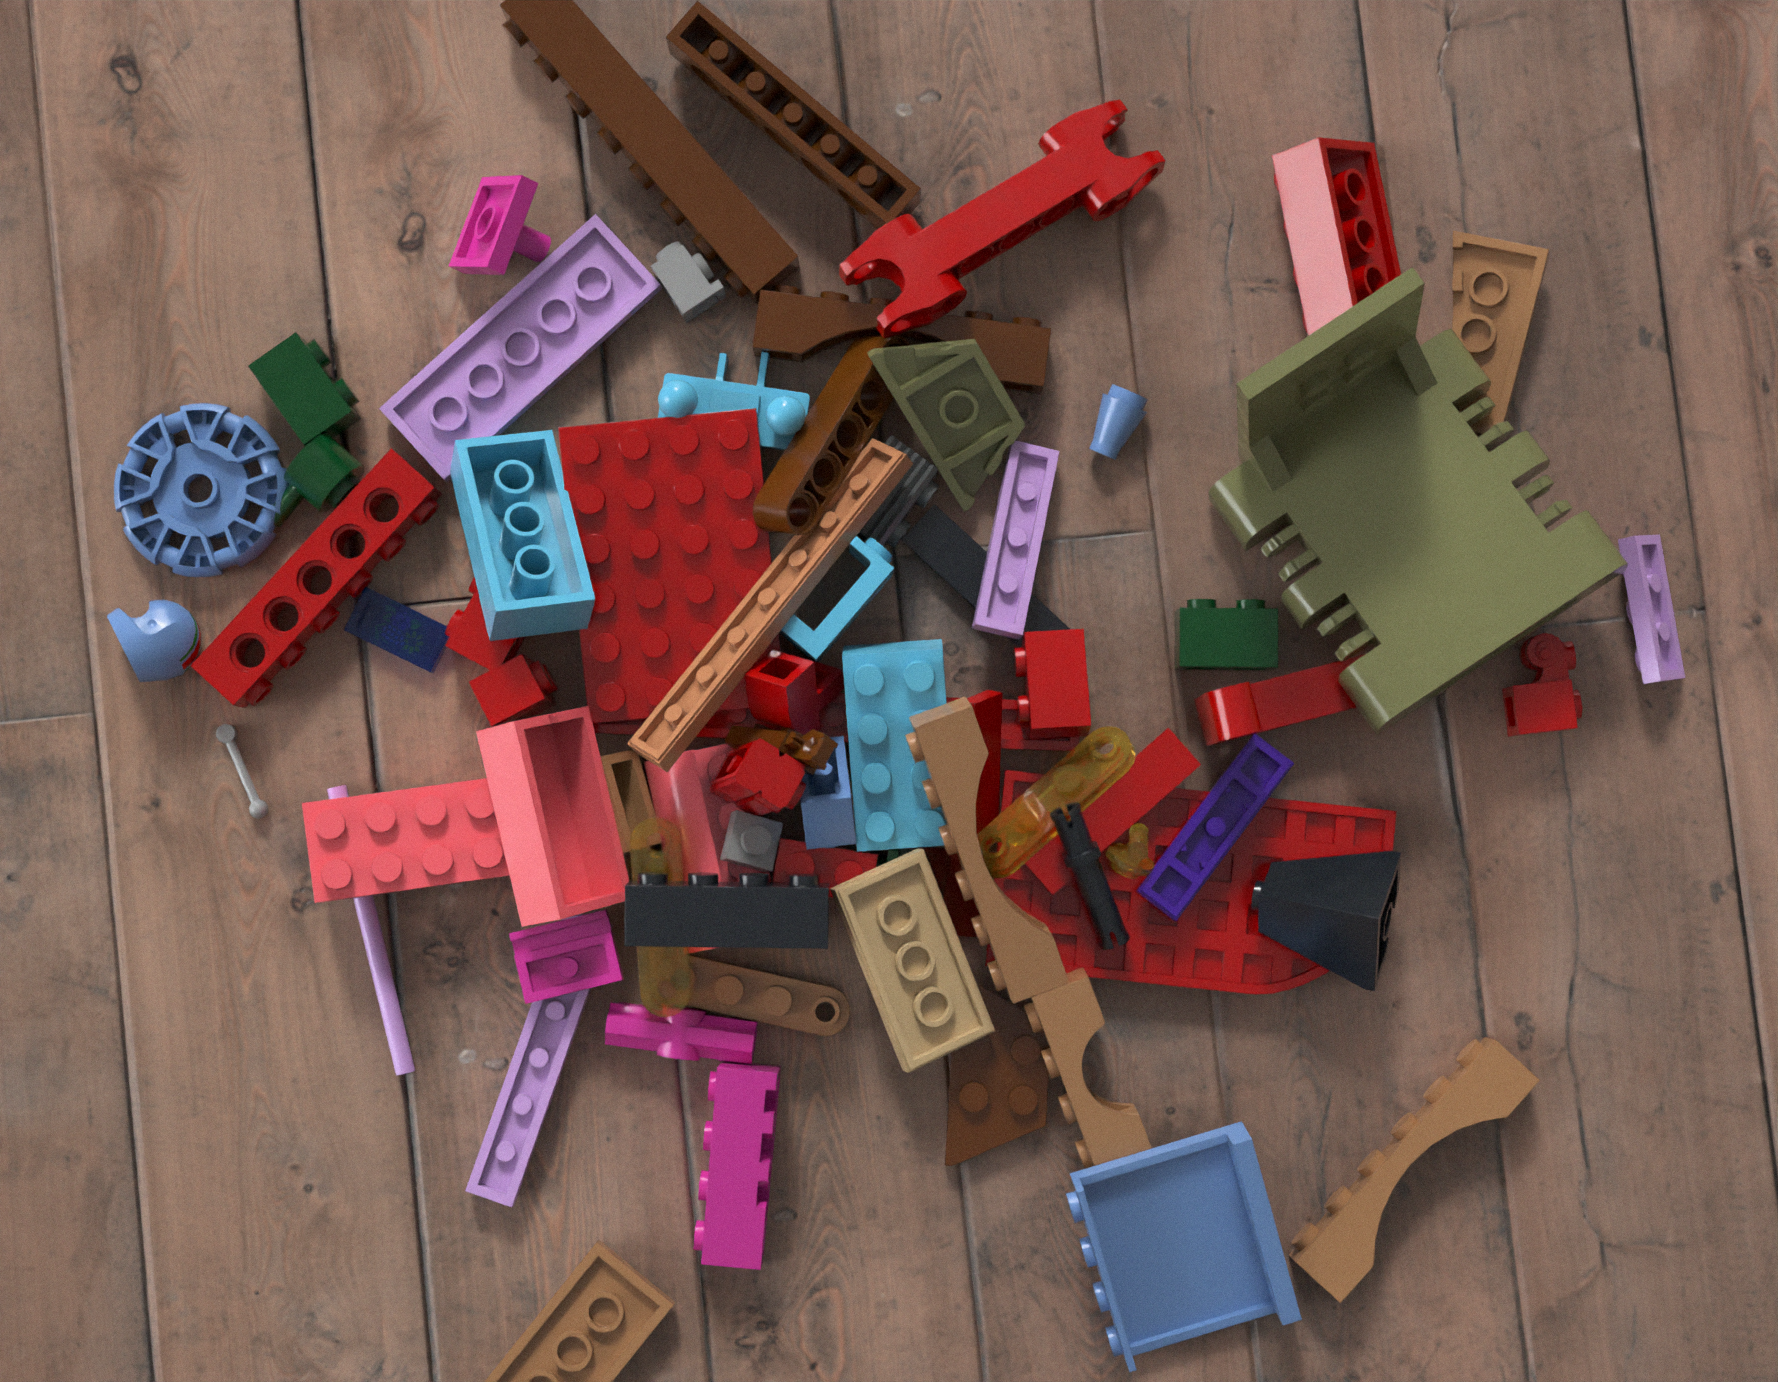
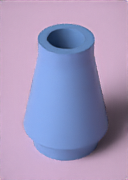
(1117, 419)

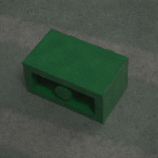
(304, 389)
(1226, 637)

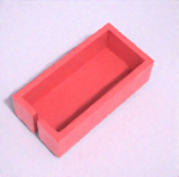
(554, 815)
(403, 840)

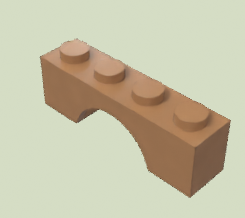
(1069, 1020)

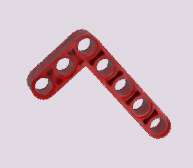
(1273, 702)

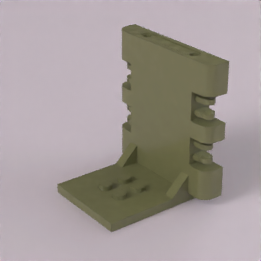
(1402, 504)

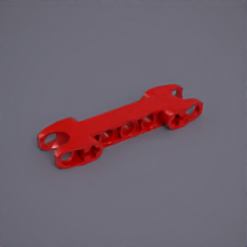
(933, 259)

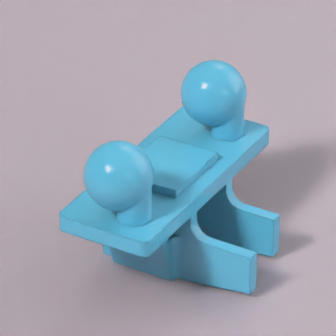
(778, 410)

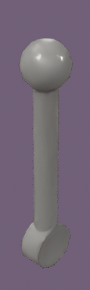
(228, 734)

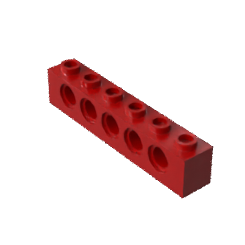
(224, 659)

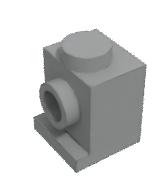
(686, 281)

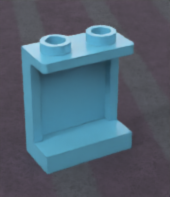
(879, 571)

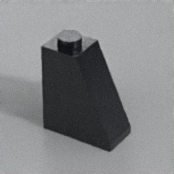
(1332, 910)

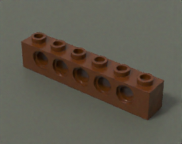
(791, 117)

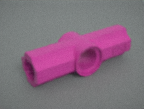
(681, 1036)

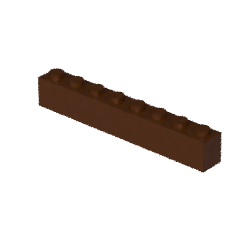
(654, 141)

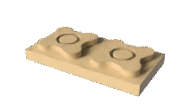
(912, 960)

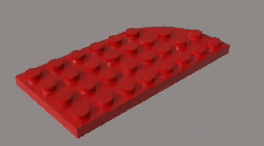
(1217, 934)

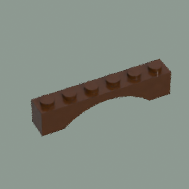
(801, 326)

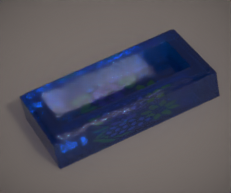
(398, 629)

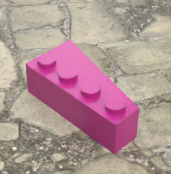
(739, 1164)

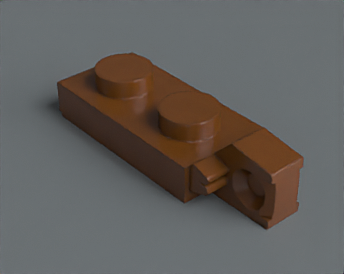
(809, 749)

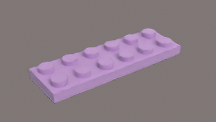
(522, 344)

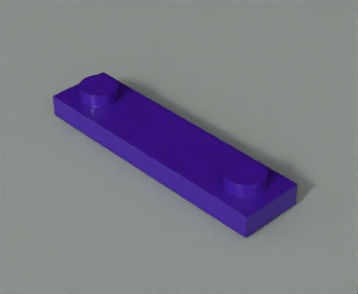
(1214, 827)

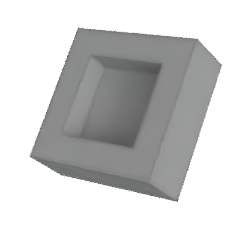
(751, 841)

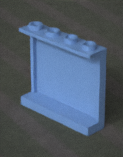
(1182, 1241)

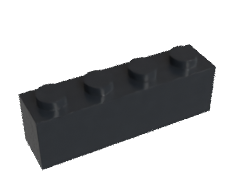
(727, 913)

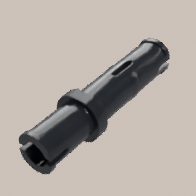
(1082, 857)

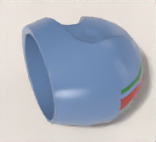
(160, 641)

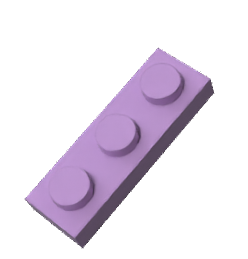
(1651, 609)

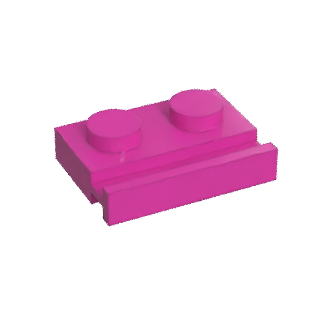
(566, 956)

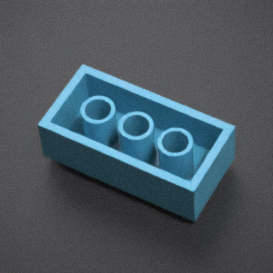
(521, 535)
(881, 692)

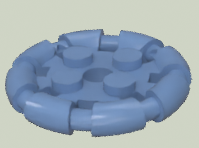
(229, 497)

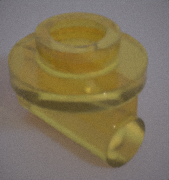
(1132, 859)

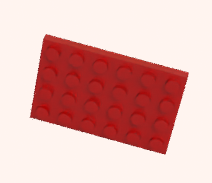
(664, 546)

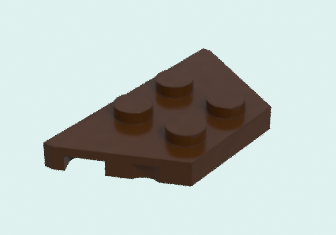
(996, 1084)

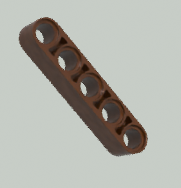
(826, 443)

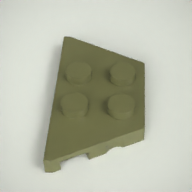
(953, 408)

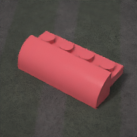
(701, 816)

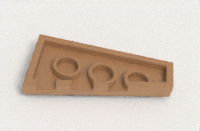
(1493, 310)

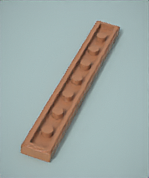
(768, 608)

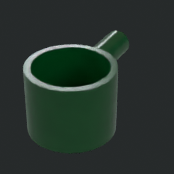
(321, 475)

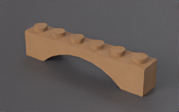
(955, 756)
(1343, 1242)

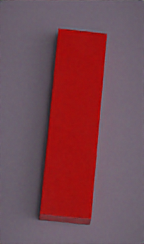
(1152, 776)

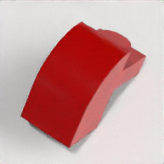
(791, 690)

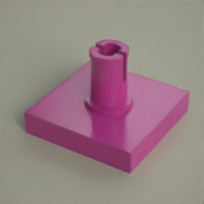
(498, 228)

